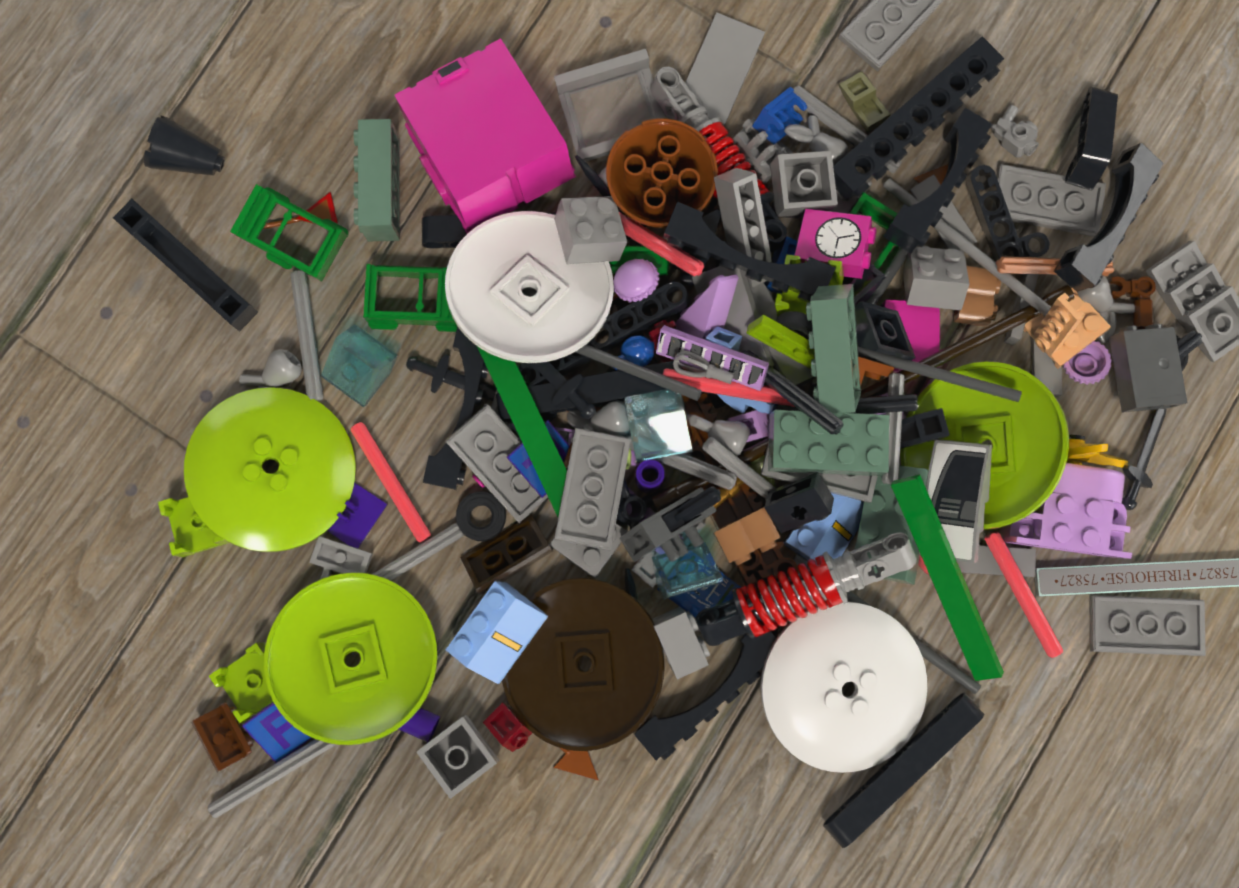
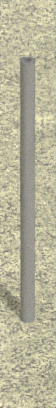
(973, 252)

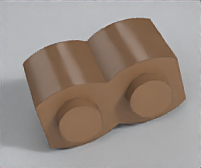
(979, 300)
(747, 536)

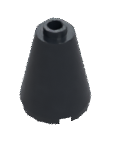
(181, 150)

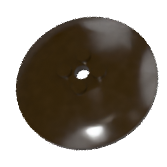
(618, 691)

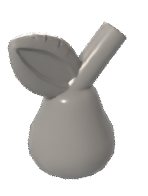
(817, 140)
(1102, 301)
(280, 369)
(609, 420)
(729, 433)

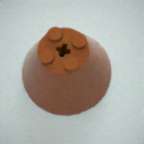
(657, 168)

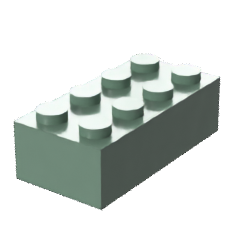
(377, 180)
(835, 348)
(805, 447)
(885, 517)

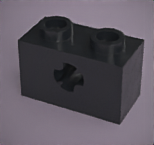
(799, 503)

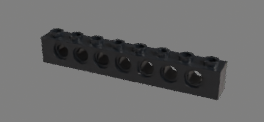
(979, 57)

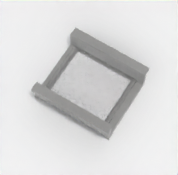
(607, 101)

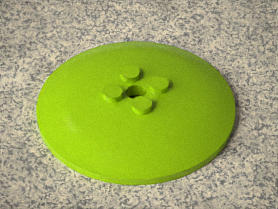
(1026, 436)
(262, 508)
(309, 651)

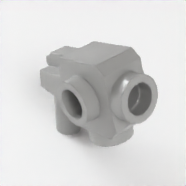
(1016, 138)

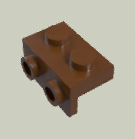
(222, 737)

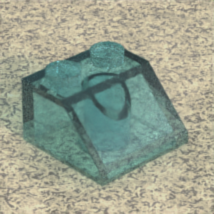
(358, 364)
(658, 424)
(687, 573)

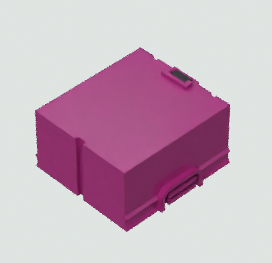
(484, 136)

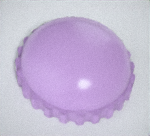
(635, 280)
(1090, 364)

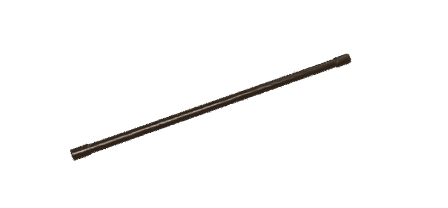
(676, 492)

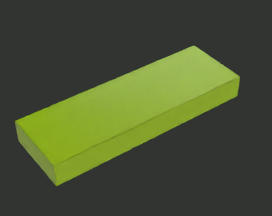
(782, 340)

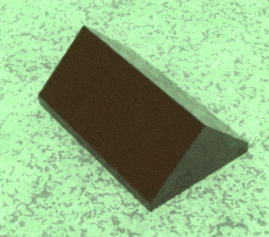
(506, 554)

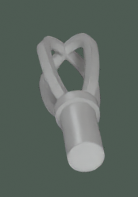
(709, 372)

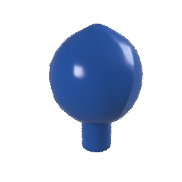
(637, 350)

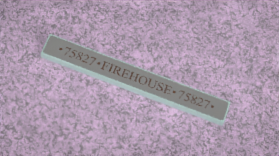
(1137, 577)

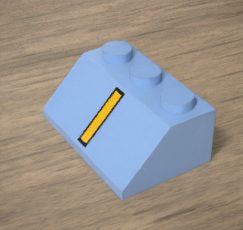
(829, 534)
(497, 632)

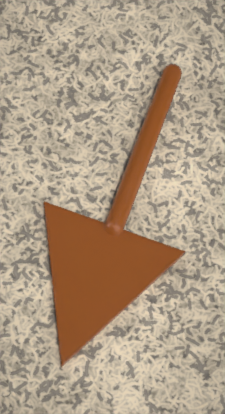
(577, 763)

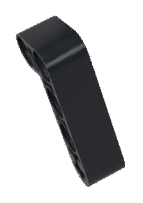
(1094, 139)
(1000, 215)

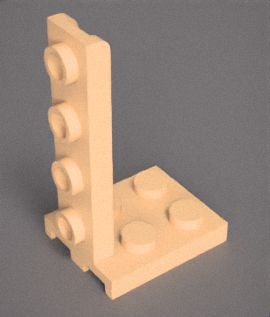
(1066, 328)

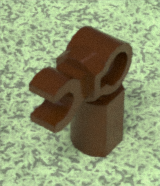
(1140, 290)

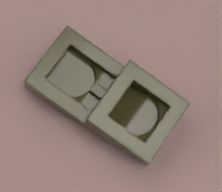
(863, 101)

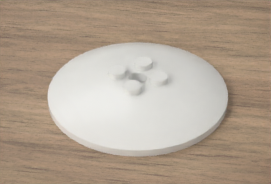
(517, 253)
(806, 679)

